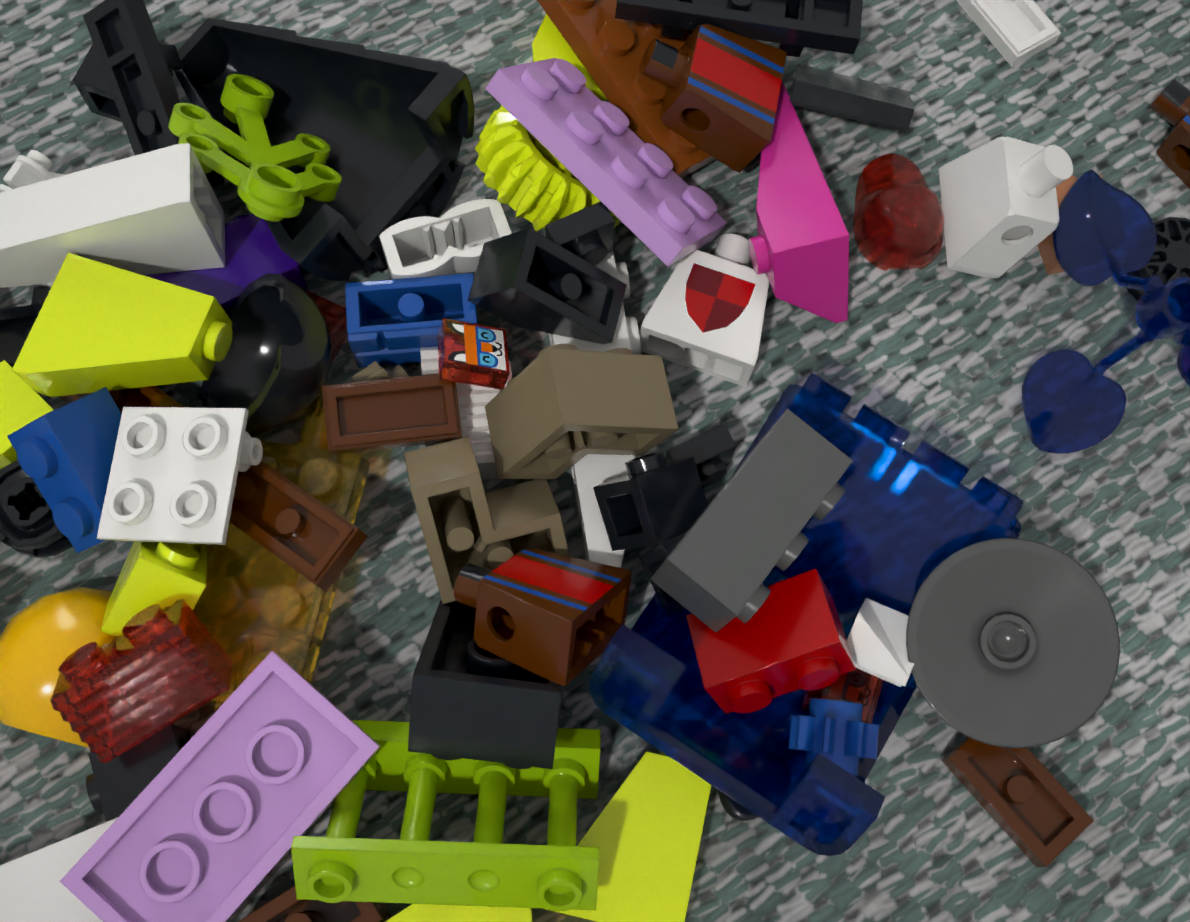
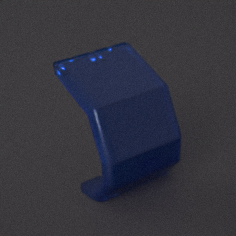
(876, 544)

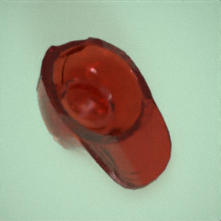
(897, 215)

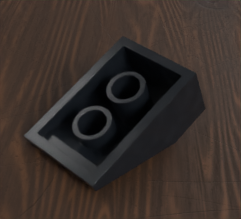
(477, 702)

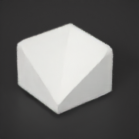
(880, 643)

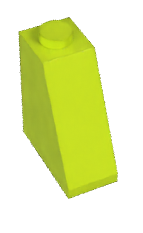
(120, 332)
(648, 844)

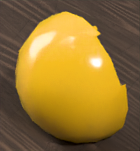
(34, 649)

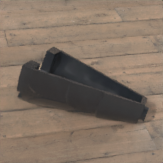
(385, 115)

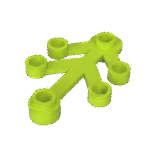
(266, 185)

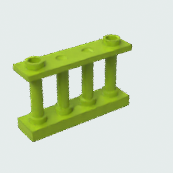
(457, 873)

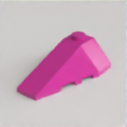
(798, 224)

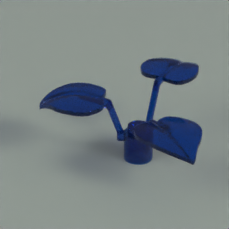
(1100, 237)

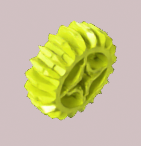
(528, 174)

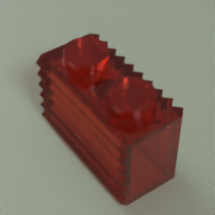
(140, 679)

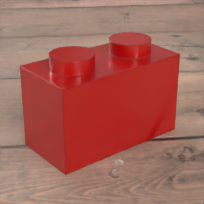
(783, 647)

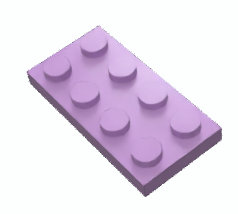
(608, 157)
(225, 805)

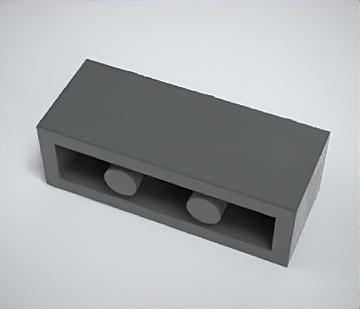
(754, 524)

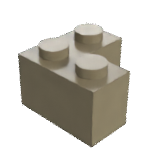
(578, 406)
(476, 526)

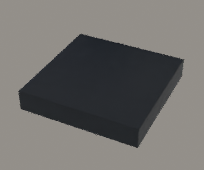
(851, 98)

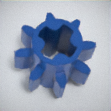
(835, 732)

